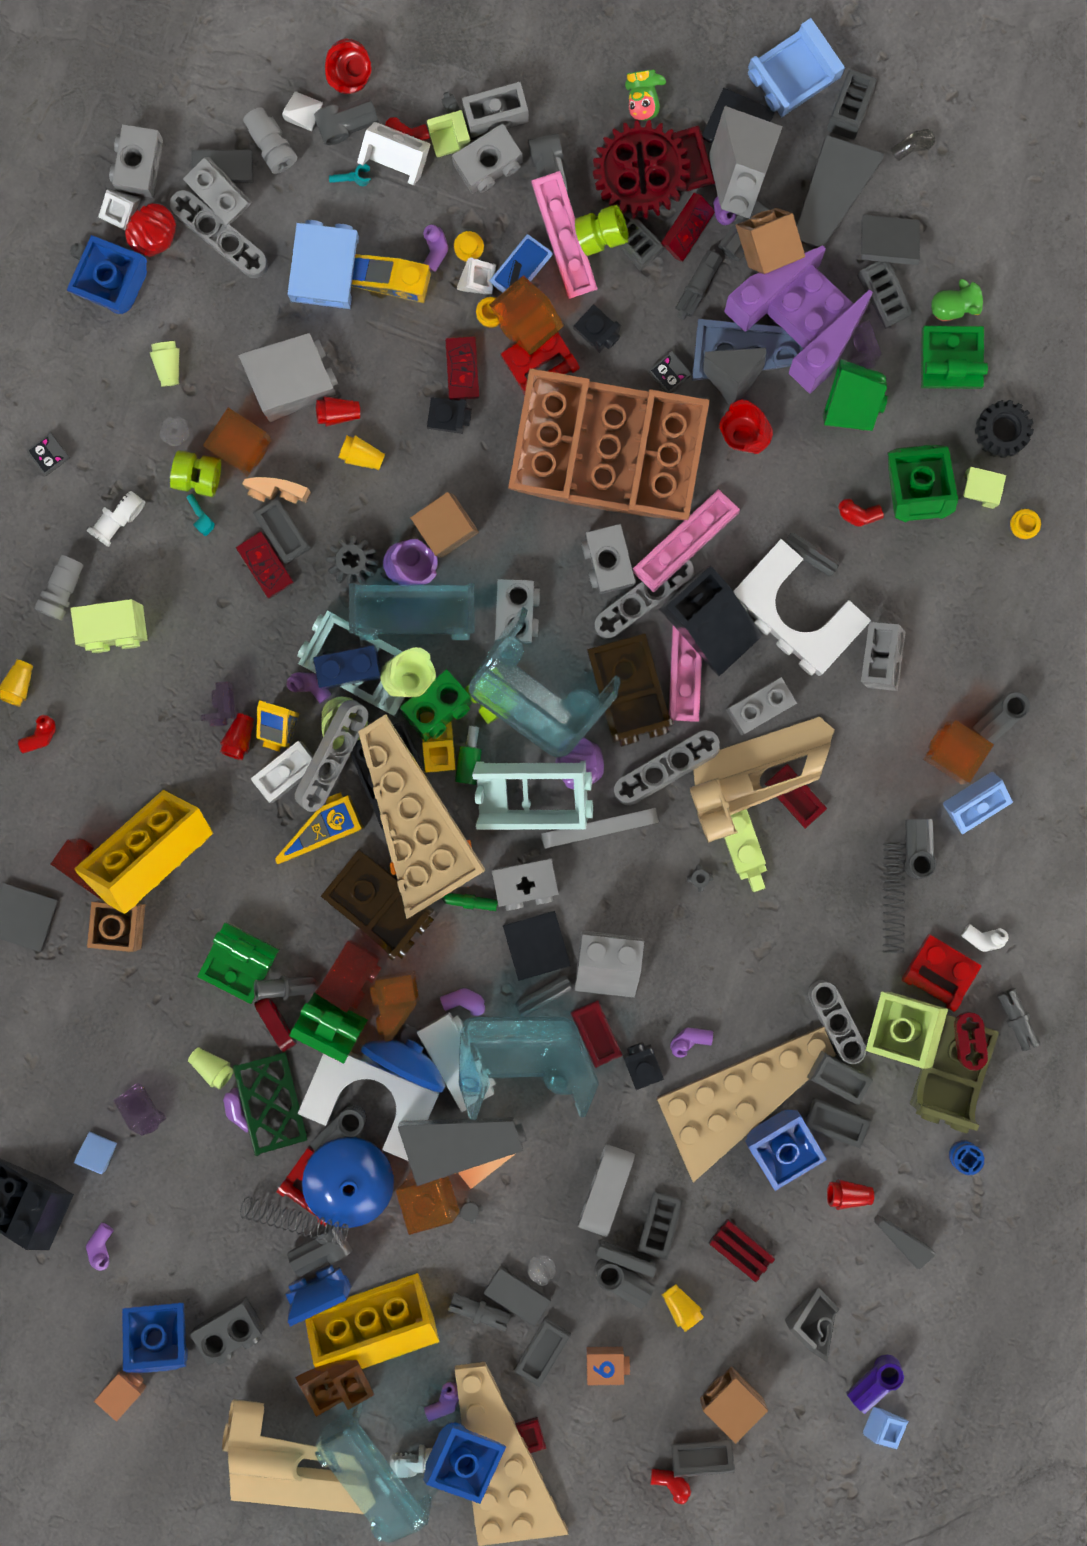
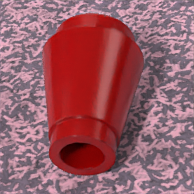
(336, 411)
(238, 737)
(849, 1195)

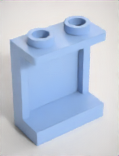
(796, 69)
(323, 264)

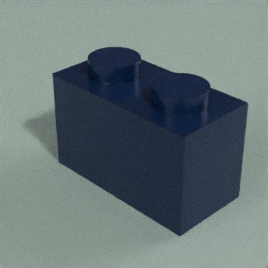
(347, 667)

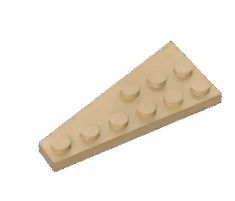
(420, 833)
(726, 1105)
(516, 1499)

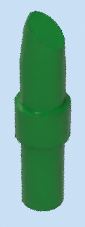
(470, 901)

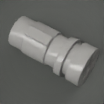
(268, 138)
(59, 588)

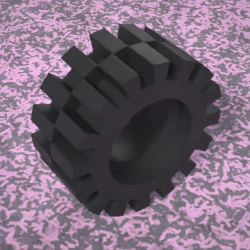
(1017, 416)

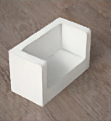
(394, 150)
(283, 772)

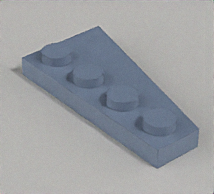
(724, 335)

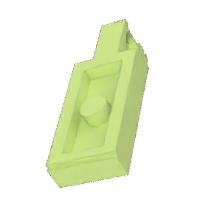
(746, 851)

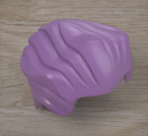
(410, 563)
(588, 752)

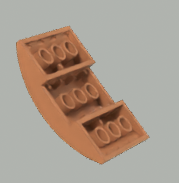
(608, 446)

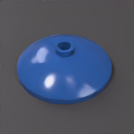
(406, 1061)
(348, 1163)

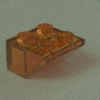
(396, 998)

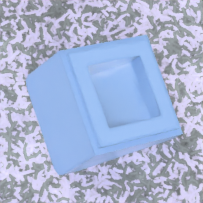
(95, 1153)
(885, 1428)

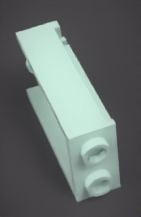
(311, 649)
(493, 797)

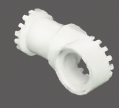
(111, 521)
(410, 1464)

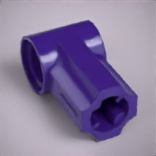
(874, 1386)

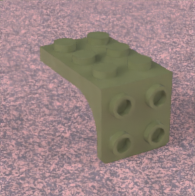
(948, 1088)

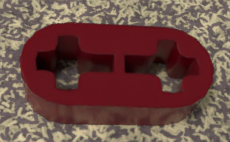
(275, 1023)
(978, 1040)

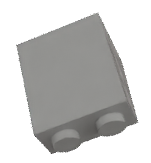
(741, 159)
(288, 375)
(609, 963)

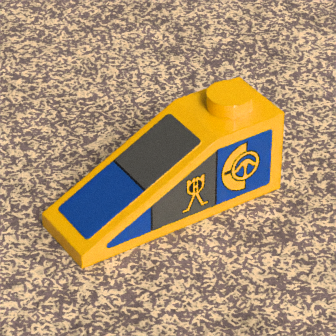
(391, 276)
(275, 725)
(326, 825)

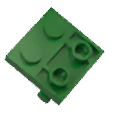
(953, 357)
(237, 962)
(328, 1028)

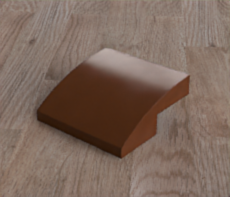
(335, 1384)

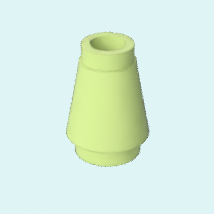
(166, 362)
(212, 1068)

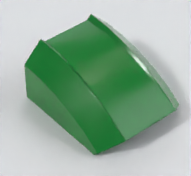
(922, 482)

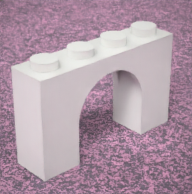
(814, 649)
(332, 1076)

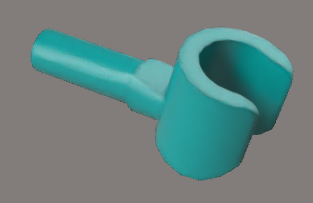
(352, 176)
(204, 523)

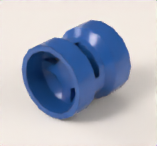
(962, 1153)

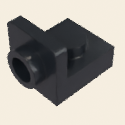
(598, 329)
(448, 415)
(642, 1065)

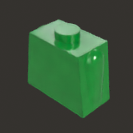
(855, 397)

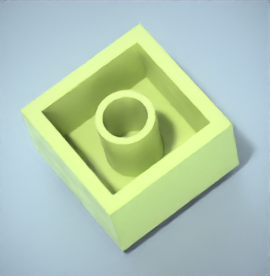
(109, 624)
(906, 1030)

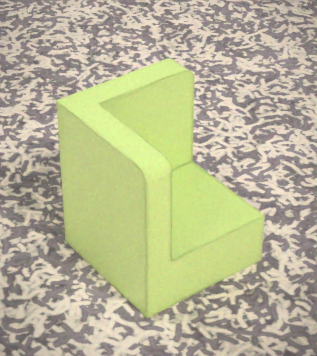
(448, 133)
(984, 486)

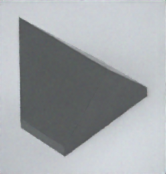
(734, 370)
(814, 1322)

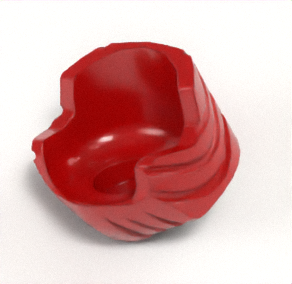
(347, 66)
(151, 230)
(746, 428)

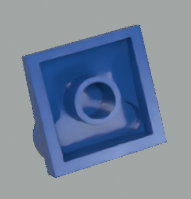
(109, 275)
(784, 1148)
(316, 1294)
(154, 1338)
(462, 1462)

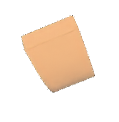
(268, 488)

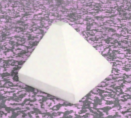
(301, 110)
(118, 208)
(476, 277)

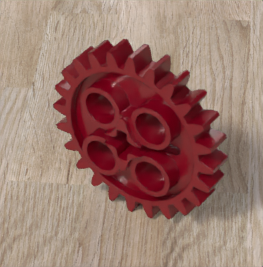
(668, 166)

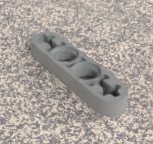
(221, 231)
(646, 602)
(336, 757)
(664, 763)
(601, 827)

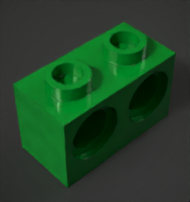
(432, 702)

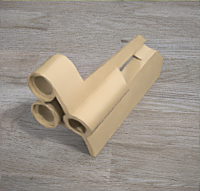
(733, 776)
(268, 1469)

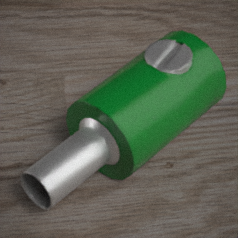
(468, 757)

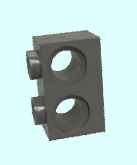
(224, 1326)

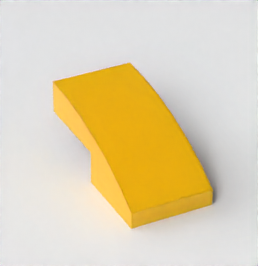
(440, 751)

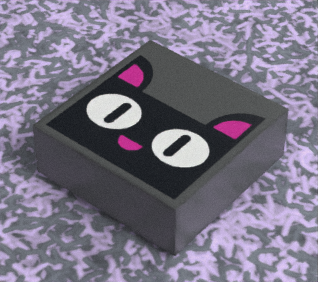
(670, 373)
(48, 454)

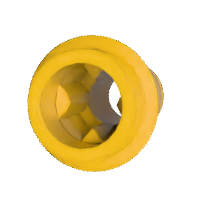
(360, 453)
(16, 683)
(682, 1307)

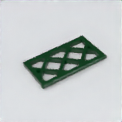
(245, 1095)

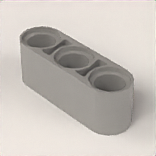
(847, 1032)
(606, 1190)

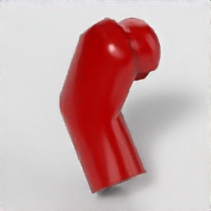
(419, 132)
(858, 516)
(42, 736)
(677, 1486)

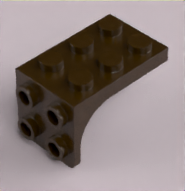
(639, 699)
(375, 905)

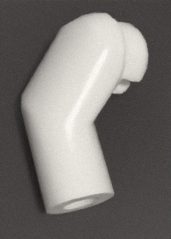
(985, 941)

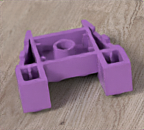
(806, 308)

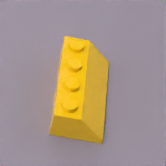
(144, 851)
(374, 1325)

